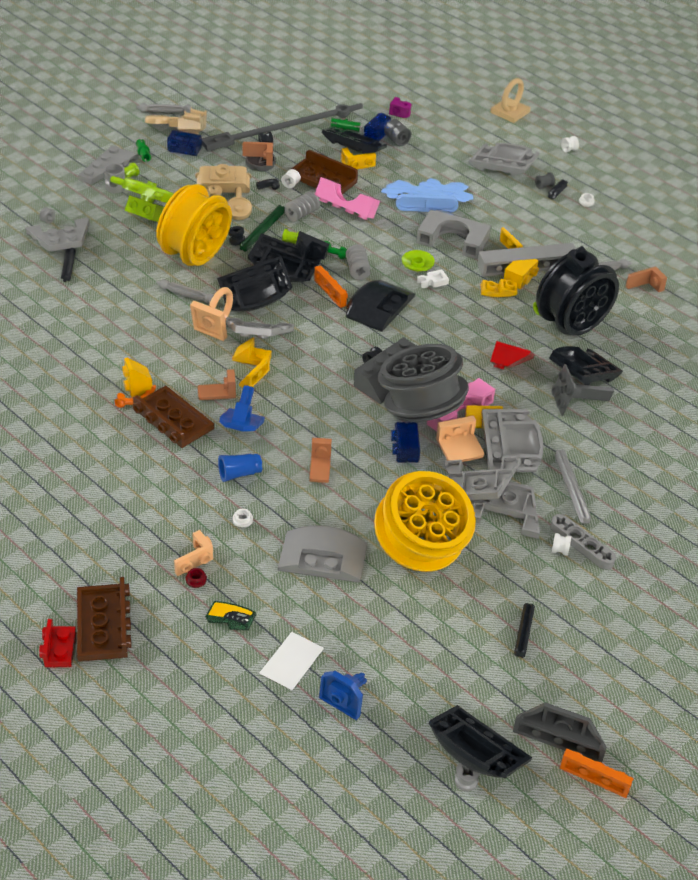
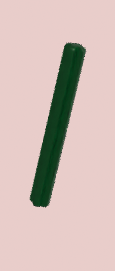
(262, 228)

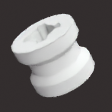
(570, 144)
(291, 178)
(561, 544)

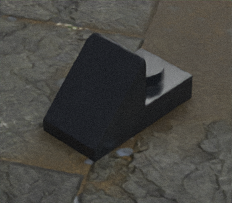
(308, 244)

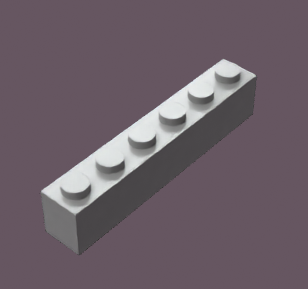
(495, 261)

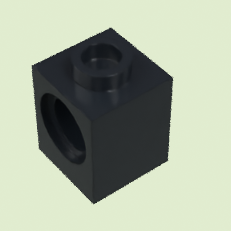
(579, 261)

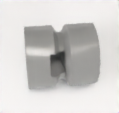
(114, 170)

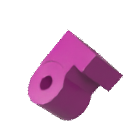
(400, 108)

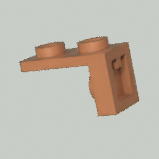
(259, 149)
(651, 275)
(219, 391)
(320, 460)

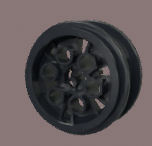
(574, 301)

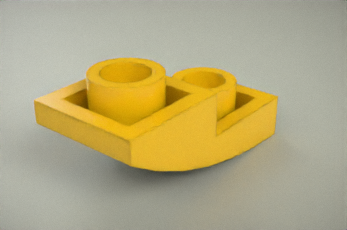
(505, 288)

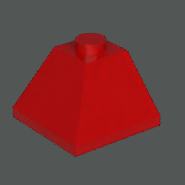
(509, 355)

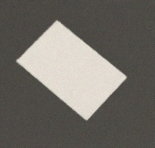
(291, 661)

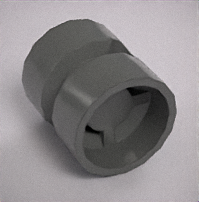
(397, 132)

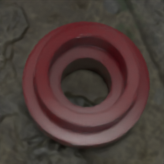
(196, 578)

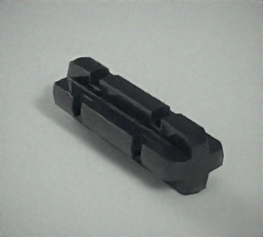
(557, 189)

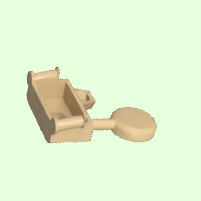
(189, 122)
(228, 180)

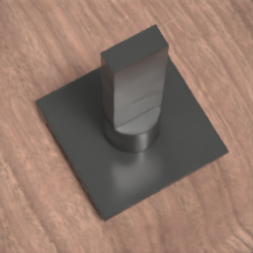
(565, 390)

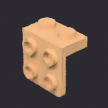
(458, 439)

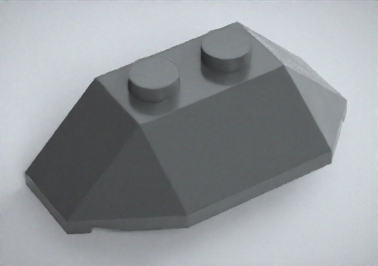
(561, 730)

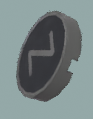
(259, 163)

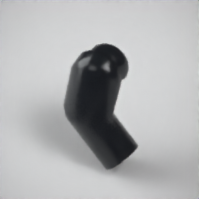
(268, 183)

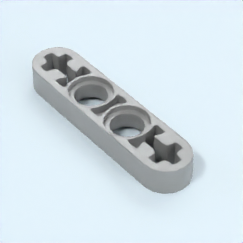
(600, 556)

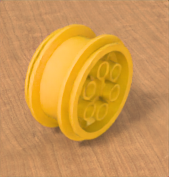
(194, 224)
(434, 494)

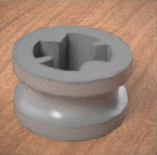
(47, 215)

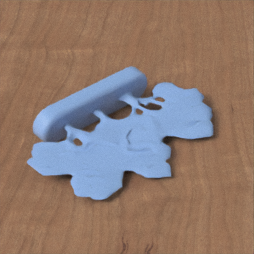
(428, 195)

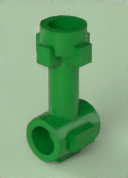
(340, 252)

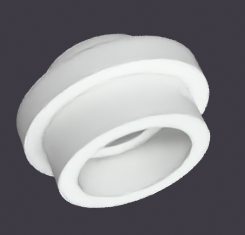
(586, 200)
(242, 518)

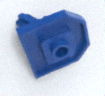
(242, 417)
(343, 692)

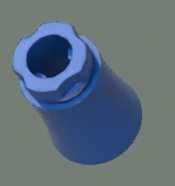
(238, 466)

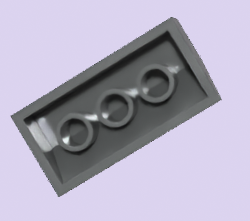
(367, 374)

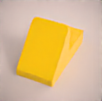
(249, 354)

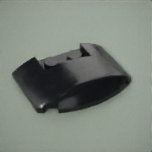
(353, 140)
(297, 268)
(257, 285)
(377, 304)
(585, 366)
(477, 744)

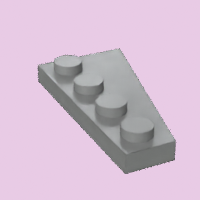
(113, 154)

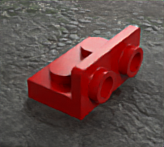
(58, 645)

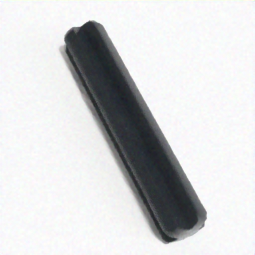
(68, 264)
(524, 630)

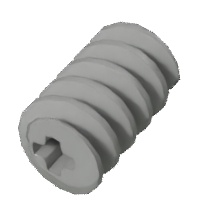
(301, 206)
(358, 262)

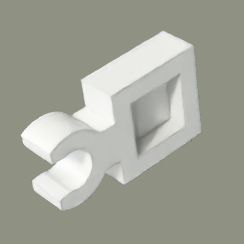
(434, 278)

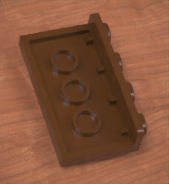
(318, 166)
(173, 416)
(103, 622)

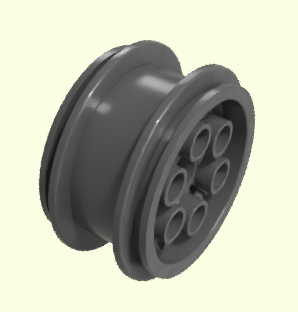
(423, 382)

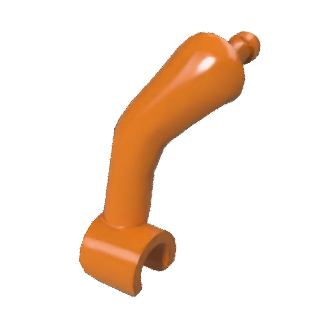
(121, 401)

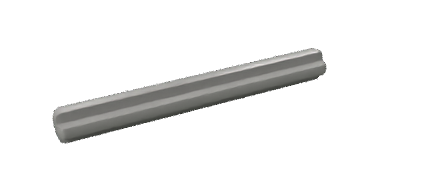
(572, 486)

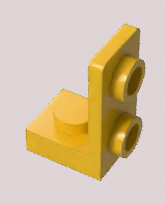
(358, 161)

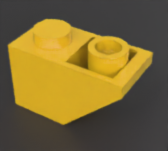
(521, 271)
(137, 378)

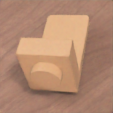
(201, 555)

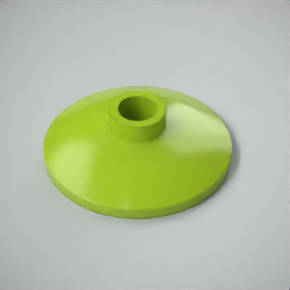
(418, 260)

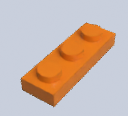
(330, 286)
(596, 773)

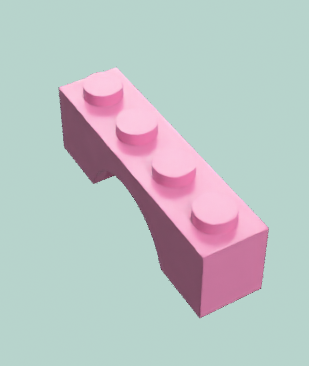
(331, 191)
(479, 394)

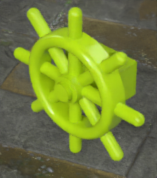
(145, 204)

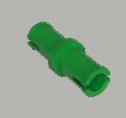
(345, 124)
(143, 150)

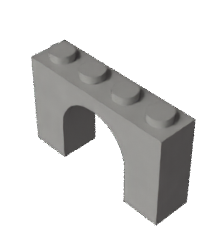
(439, 223)

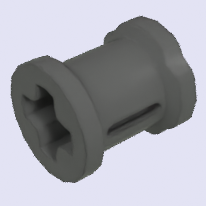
(545, 180)

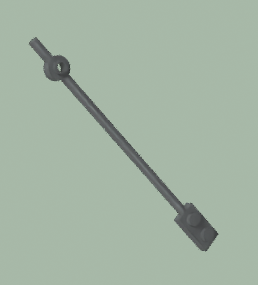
(225, 139)

